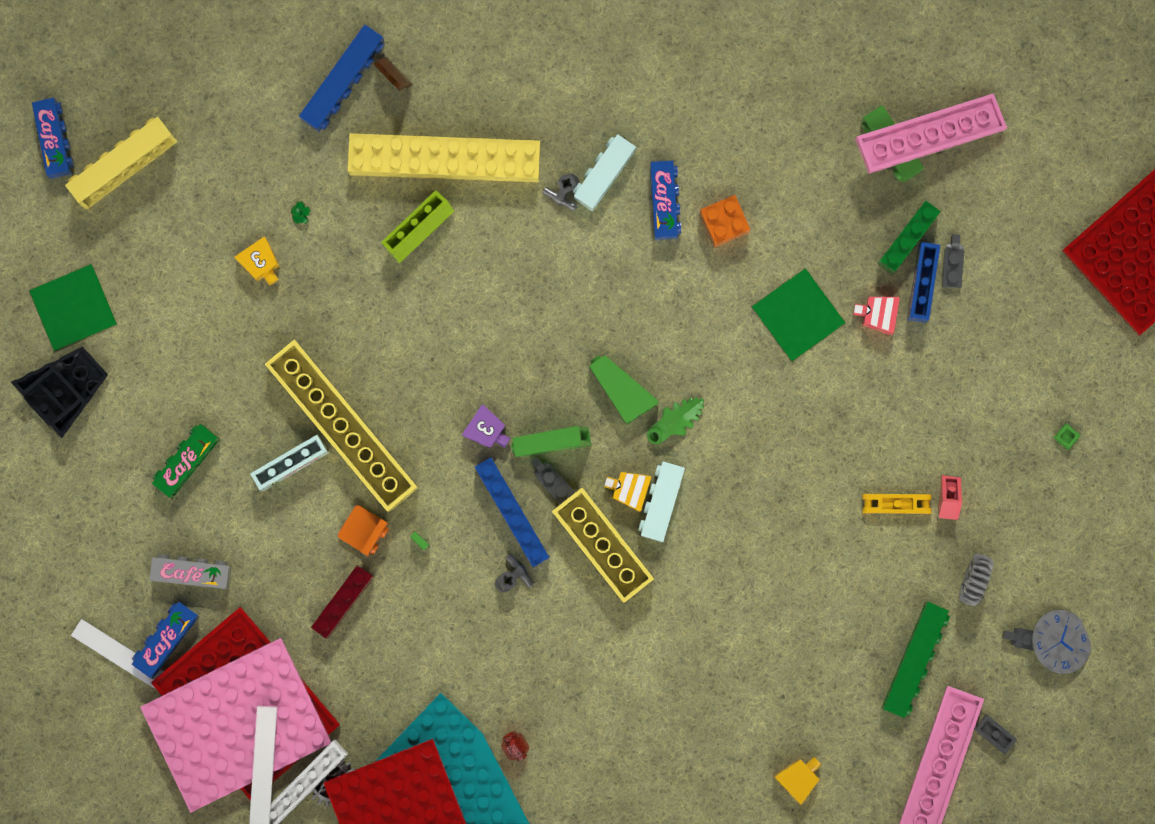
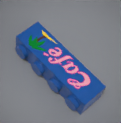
(52, 138)
(664, 200)
(923, 282)
(165, 640)

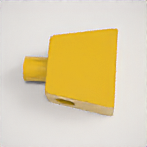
(799, 778)

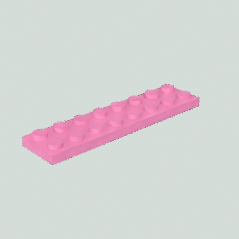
(930, 133)
(942, 758)

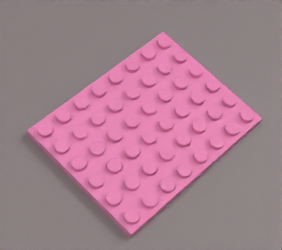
(211, 723)

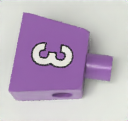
(486, 429)

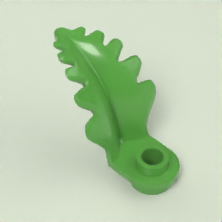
(674, 421)

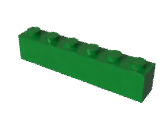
(915, 659)

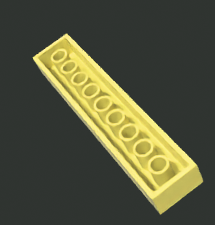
(444, 157)
(341, 426)

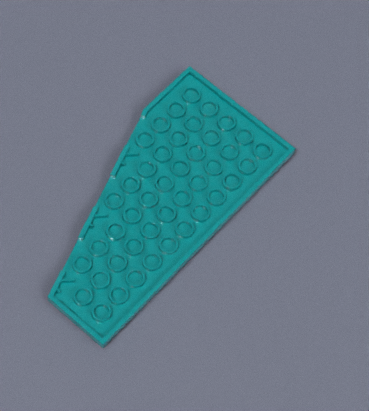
(468, 761)

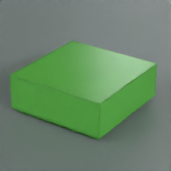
(1066, 436)
(419, 541)

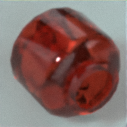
(515, 746)

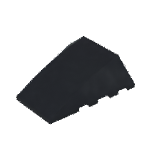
(62, 388)

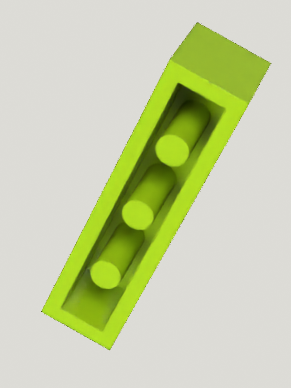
(417, 226)

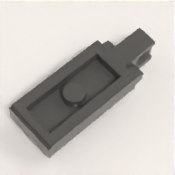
(953, 263)
(552, 480)
(1020, 638)

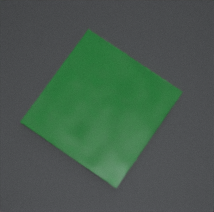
(72, 307)
(798, 314)

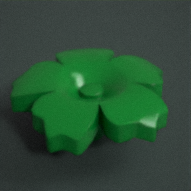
(300, 213)

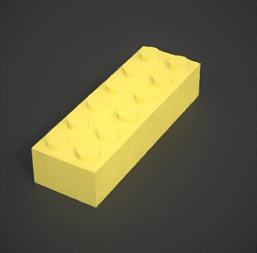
(121, 162)
(602, 545)

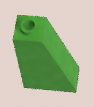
(624, 392)
(551, 441)

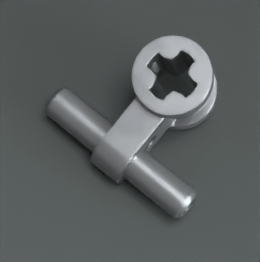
(560, 197)
(519, 570)

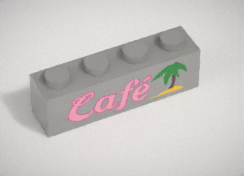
(190, 573)

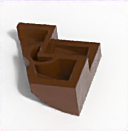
(392, 73)

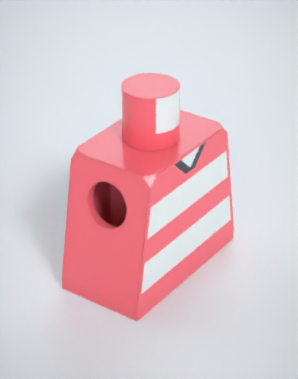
(879, 313)

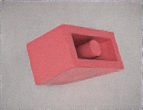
(950, 497)

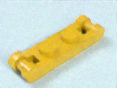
(896, 503)

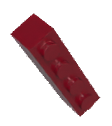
(342, 602)

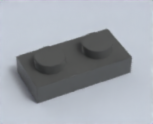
(995, 734)

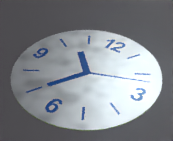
(1061, 642)

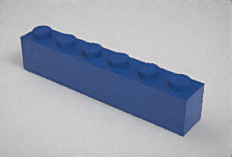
(342, 78)
(512, 512)

